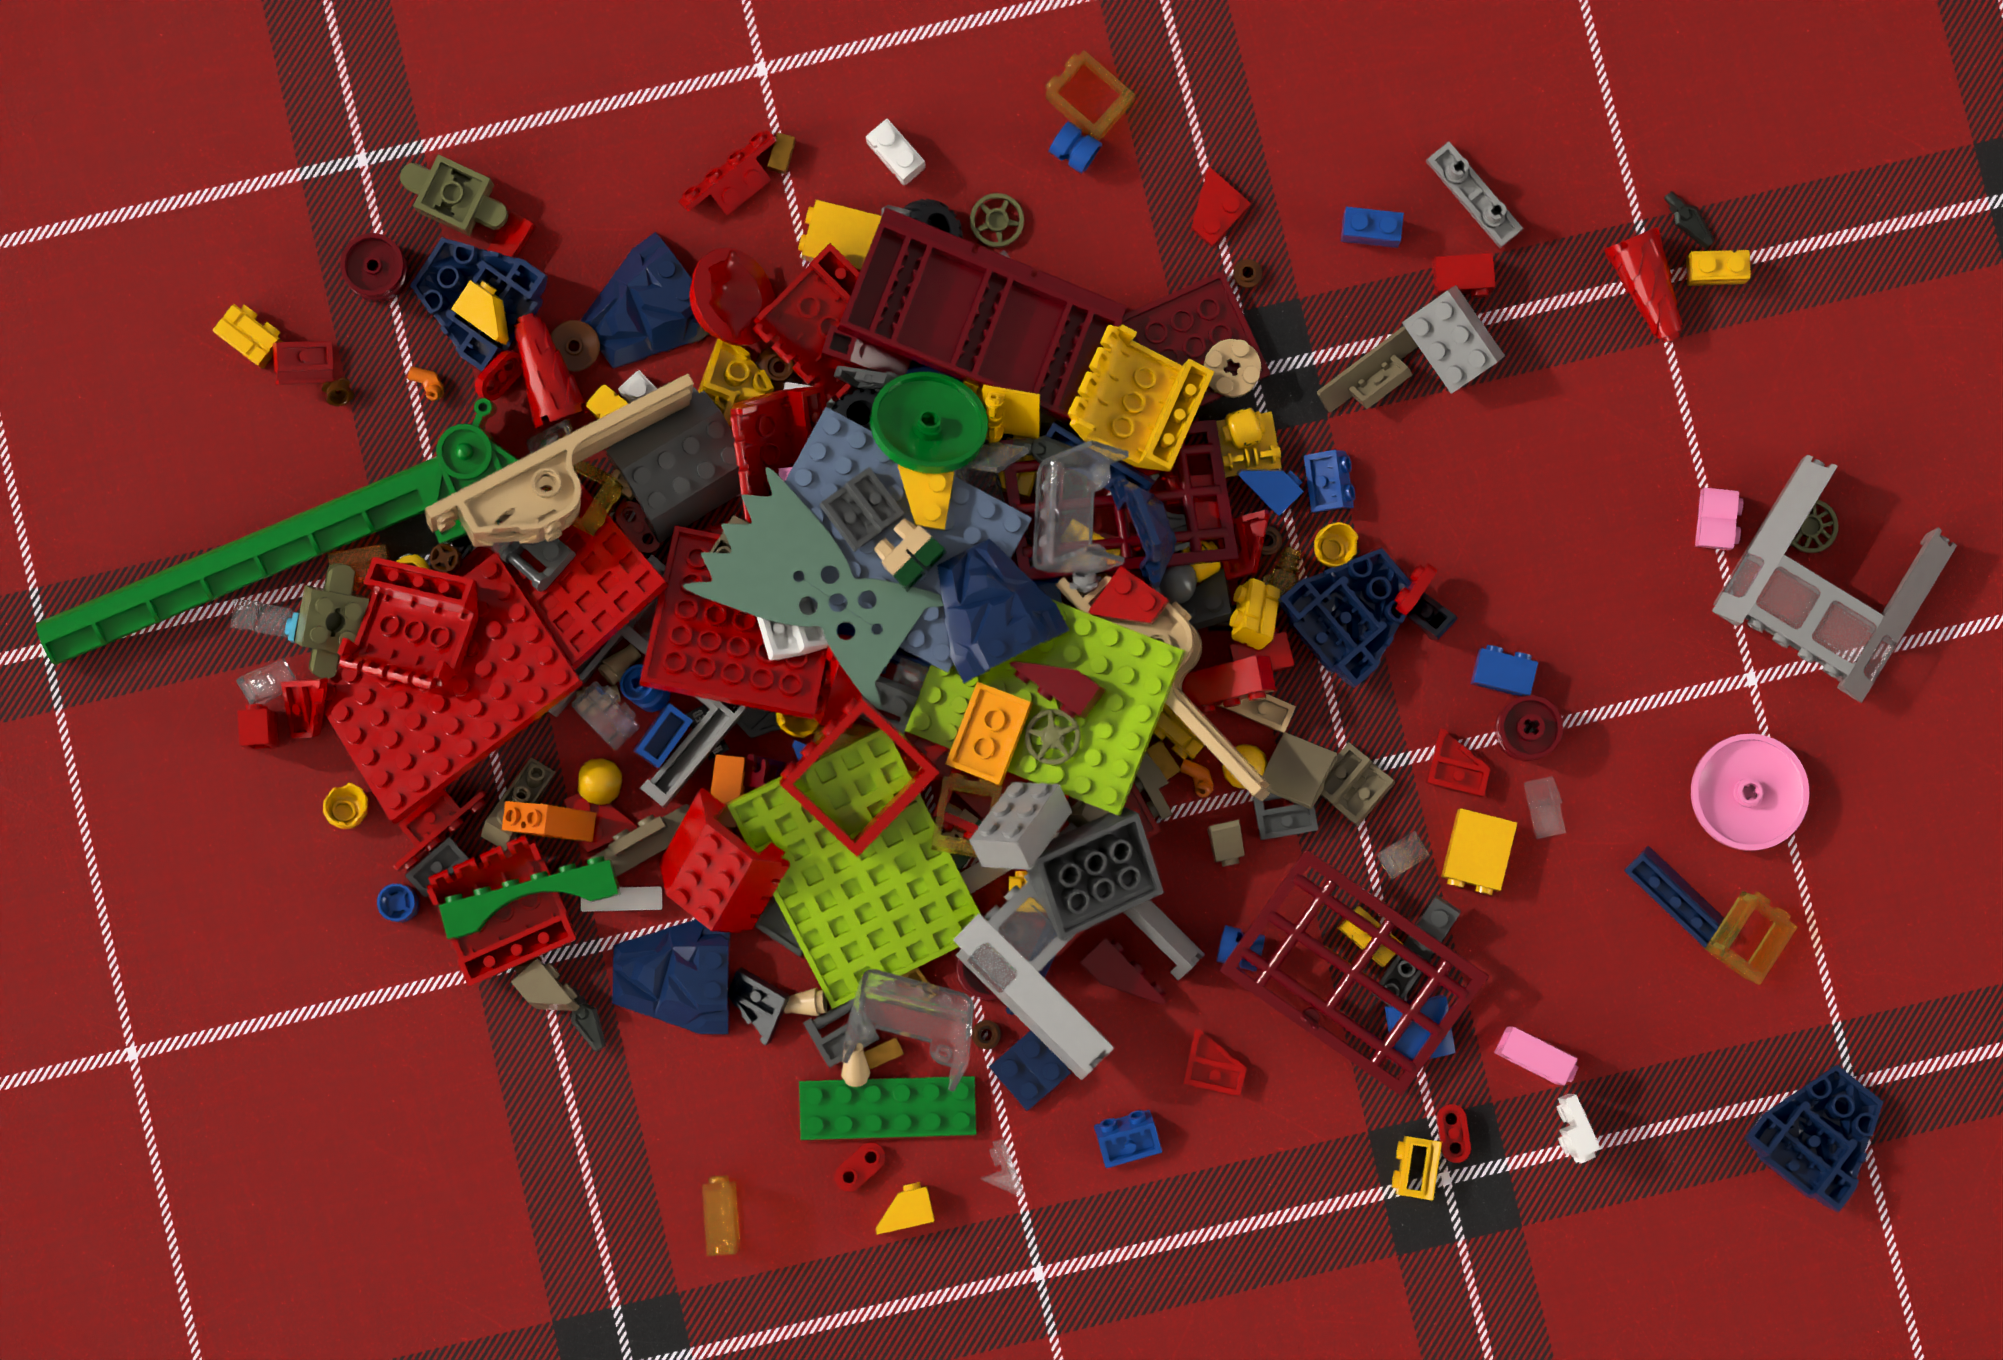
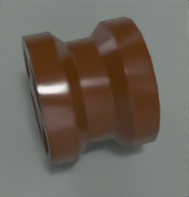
(442, 554)

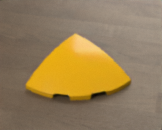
(732, 377)

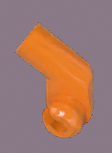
(430, 381)
(1201, 777)

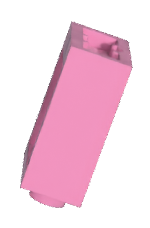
(1536, 1056)

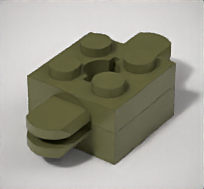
(454, 195)
(329, 616)

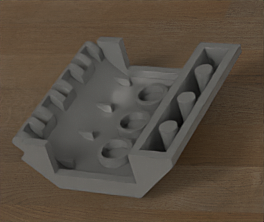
(680, 466)

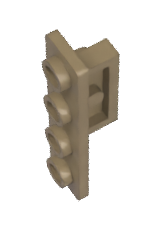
(1372, 374)
(644, 842)

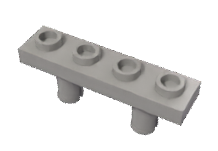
(1474, 194)

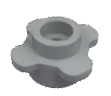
(1085, 582)

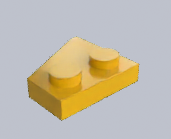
(928, 496)

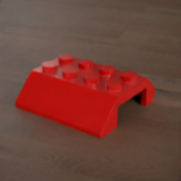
(802, 317)
(772, 434)
(413, 624)
(718, 873)
(517, 930)

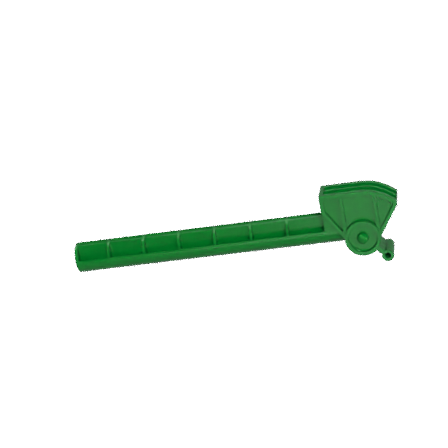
(463, 457)

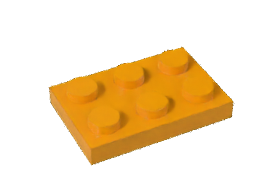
(989, 733)

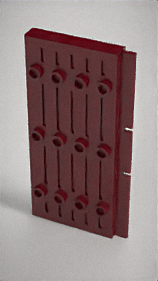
(976, 313)

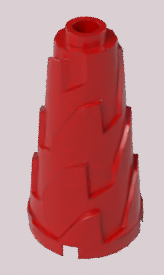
(1646, 277)
(549, 384)

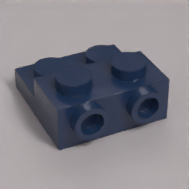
(1029, 1070)

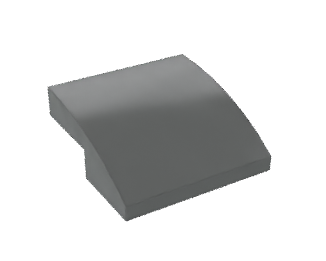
(861, 509)

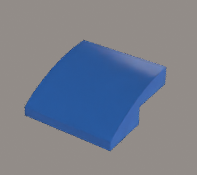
(1415, 1035)

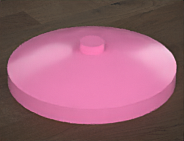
(1750, 792)

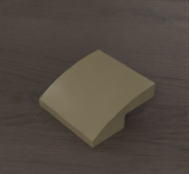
(1298, 770)
(1355, 784)

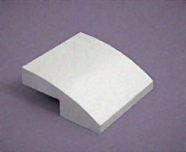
(790, 640)

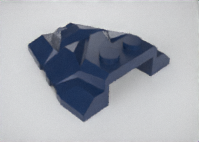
(447, 275)
(644, 306)
(1151, 525)
(992, 610)
(1348, 614)
(676, 977)
(1819, 1136)

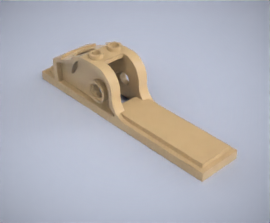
(516, 491)
(1175, 629)

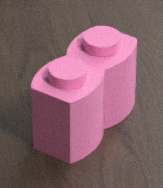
(1718, 519)

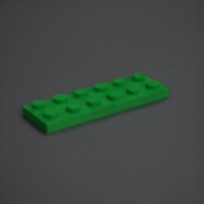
(887, 1108)

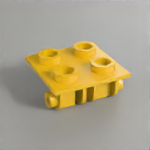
(1011, 413)
(1256, 456)

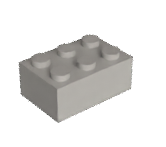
(1453, 339)
(1020, 825)

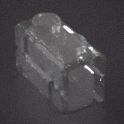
(605, 715)

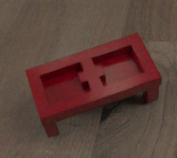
(761, 770)

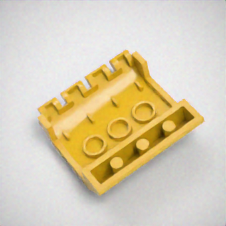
(1138, 400)

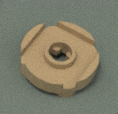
(1247, 375)

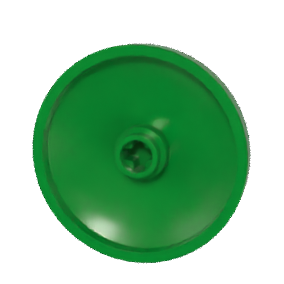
(929, 422)

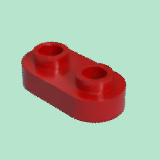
(497, 376)
(638, 528)
(1421, 579)
(1454, 1132)
(860, 1167)

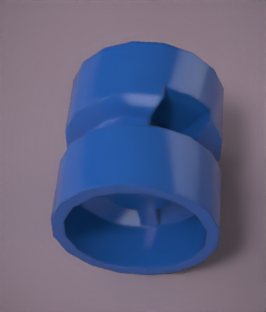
(1075, 147)
(644, 697)
(398, 902)
(1228, 942)

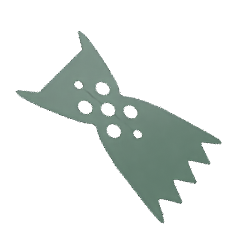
(761, 583)

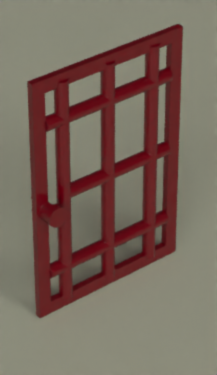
(1125, 541)
(1380, 936)

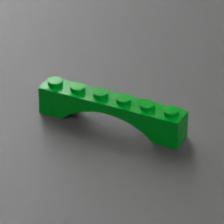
(470, 914)

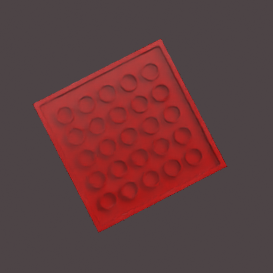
(719, 650)

